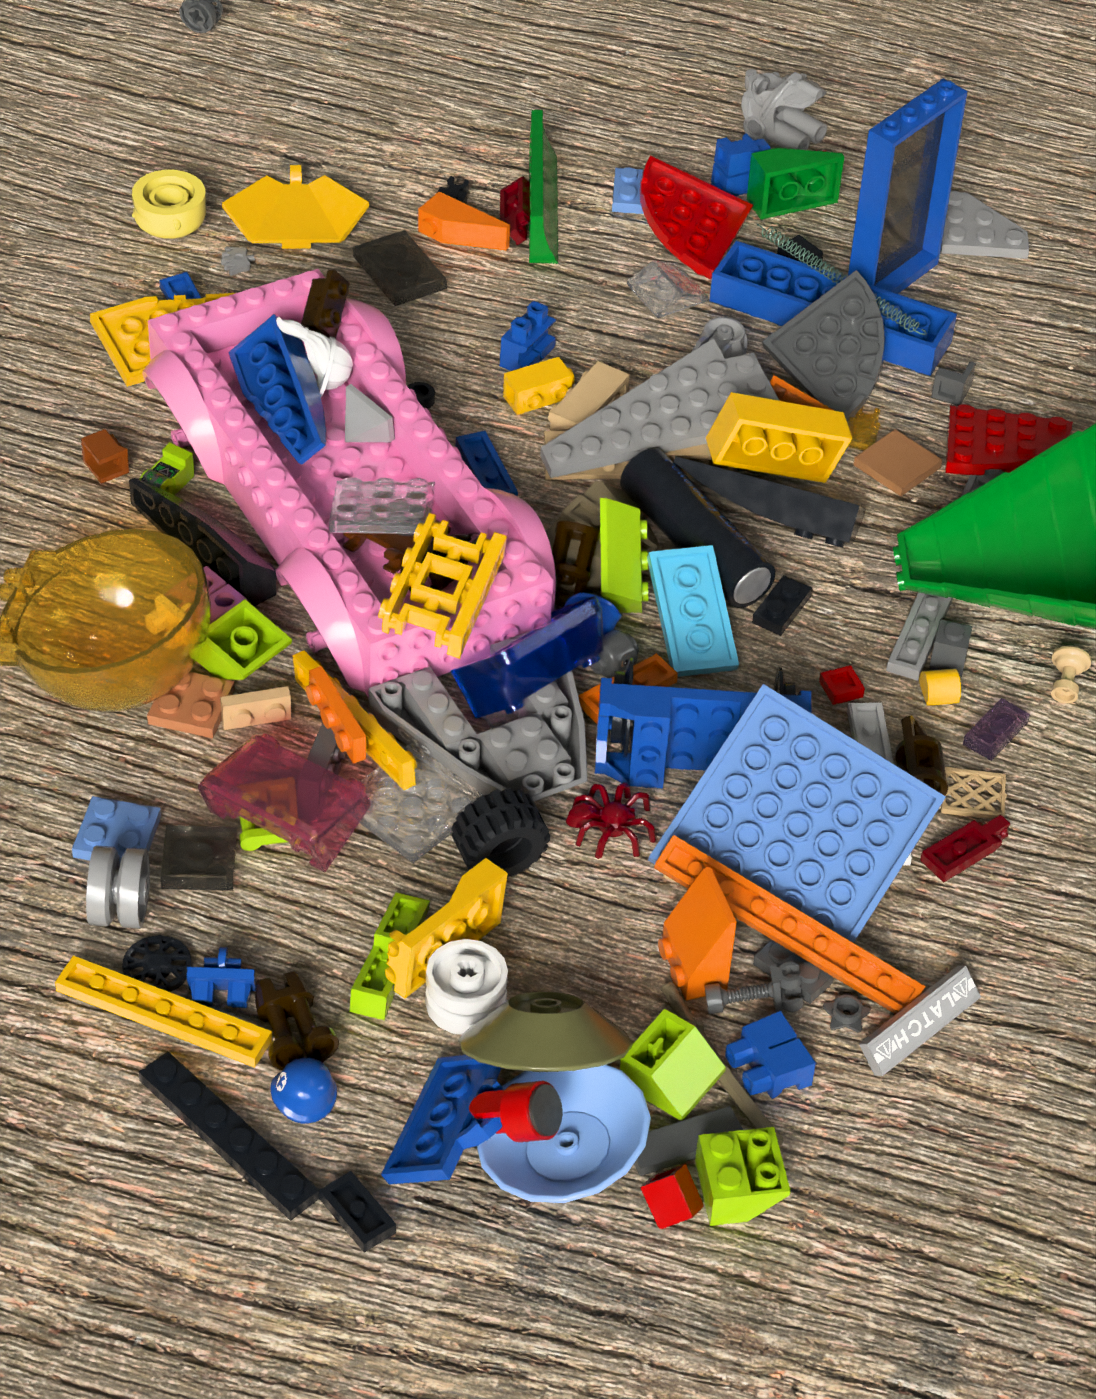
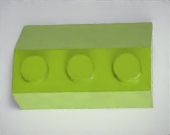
(622, 556)

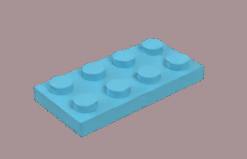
(692, 610)

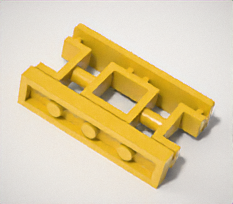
(468, 591)

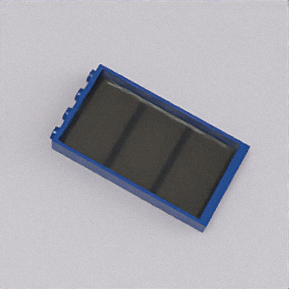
(907, 188)

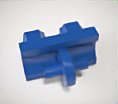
(221, 974)

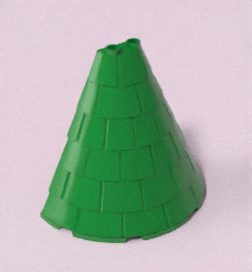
(1016, 539)

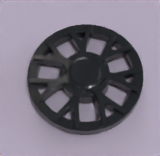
(158, 963)

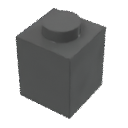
(950, 646)

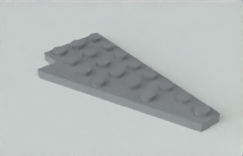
(662, 413)

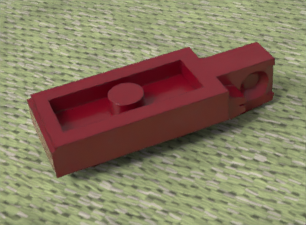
(516, 208)
(965, 847)

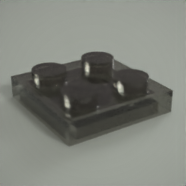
(199, 858)

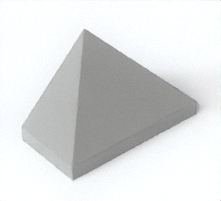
(365, 419)

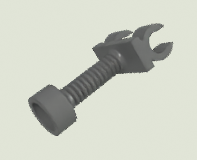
(718, 997)

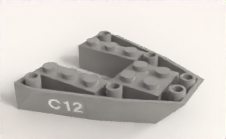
(531, 754)

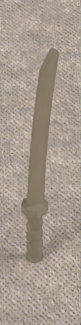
(727, 1080)

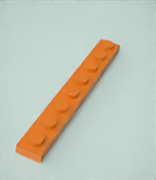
(794, 929)

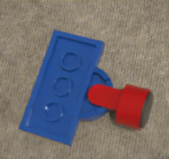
(463, 1109)

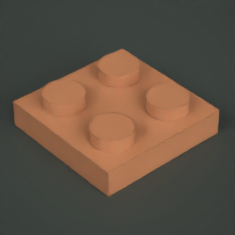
(192, 705)

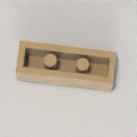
(593, 392)

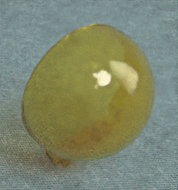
(106, 618)

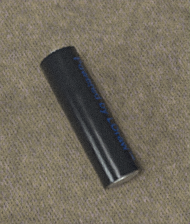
(695, 521)

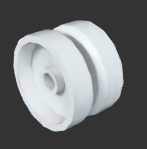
(464, 984)

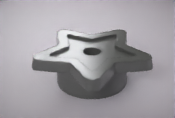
(848, 1004)

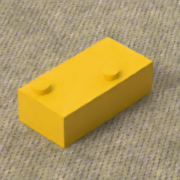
(778, 437)

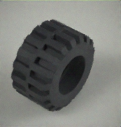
(503, 830)

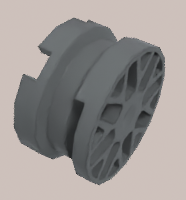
(200, 14)

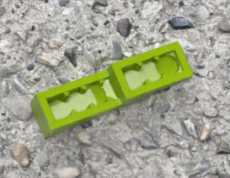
(372, 990)

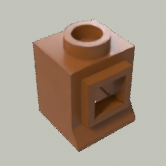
(104, 456)

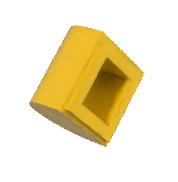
(940, 686)

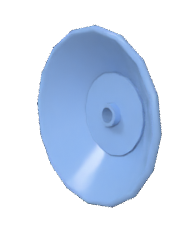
(602, 1125)

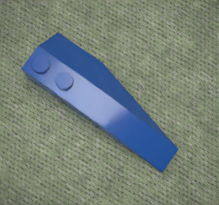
(282, 387)

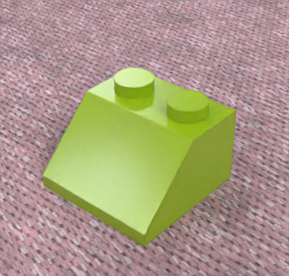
(241, 643)

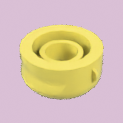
(169, 203)

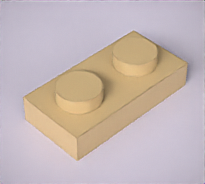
(255, 708)

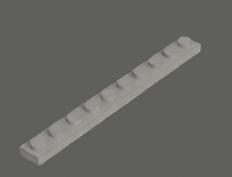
(923, 620)

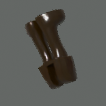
(294, 1001)

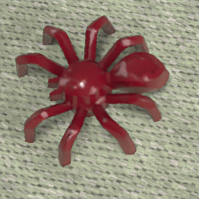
(611, 819)

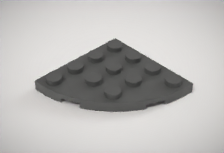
(834, 346)

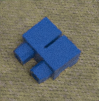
(733, 163)
(527, 339)
(774, 1056)

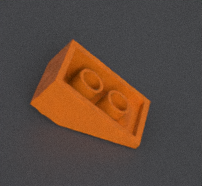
(699, 937)

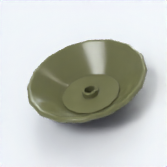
(545, 1035)

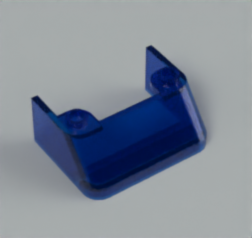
(533, 660)

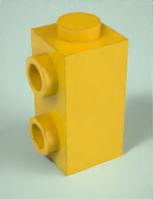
(537, 385)

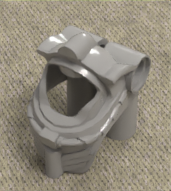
(776, 108)

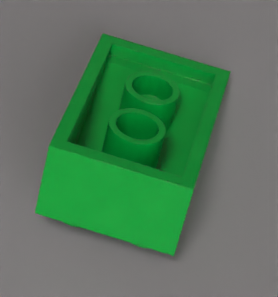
(793, 180)

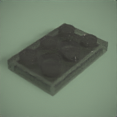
(399, 268)

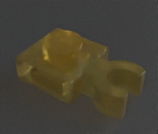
(864, 429)

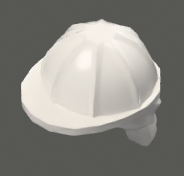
(326, 355)

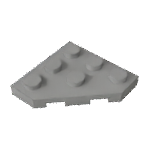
(980, 230)

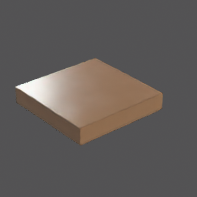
(897, 462)

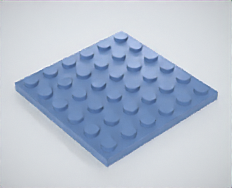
(805, 813)

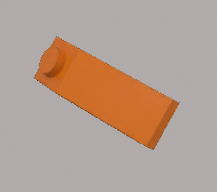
(461, 224)

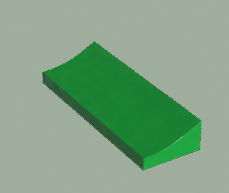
(543, 195)

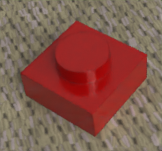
(841, 685)

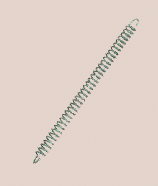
(837, 275)

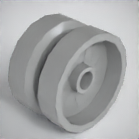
(118, 886)

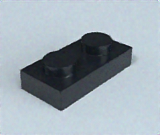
(782, 605)
(357, 1211)

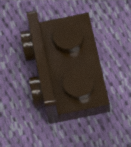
(326, 304)

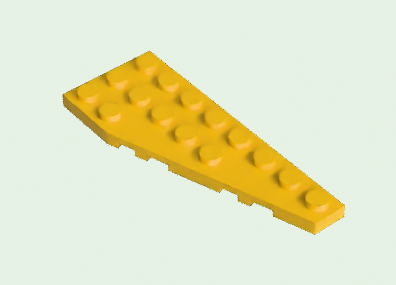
(126, 334)

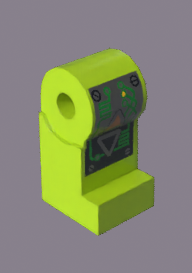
(171, 470)

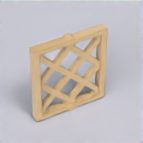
(978, 776)

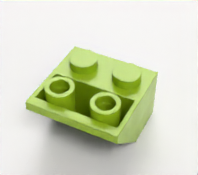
(672, 1065)
(740, 1174)

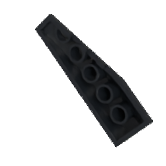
(786, 505)
(209, 539)

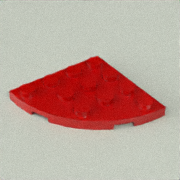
(690, 215)
(998, 439)

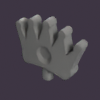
(236, 260)

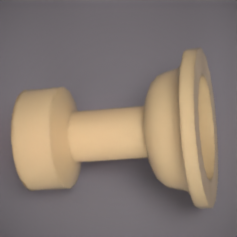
(1070, 662)

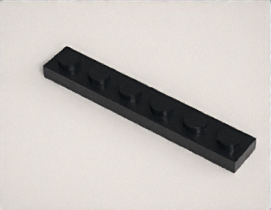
(229, 1135)

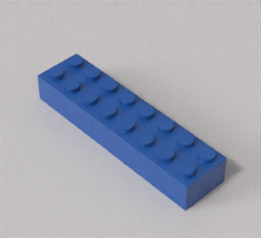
(782, 287)

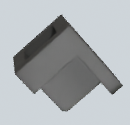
(952, 386)

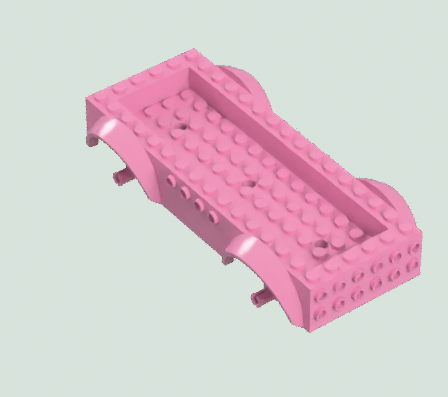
(294, 501)

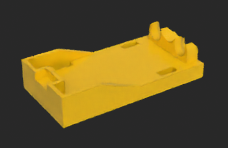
(468, 915)

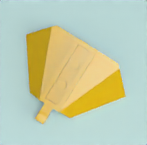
(295, 211)

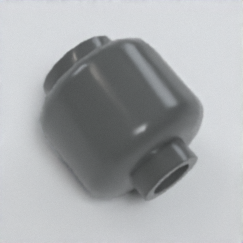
(616, 653)

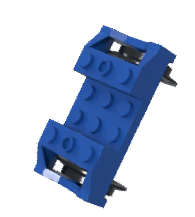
(669, 726)

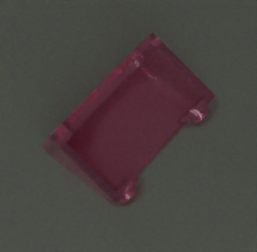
(287, 797)

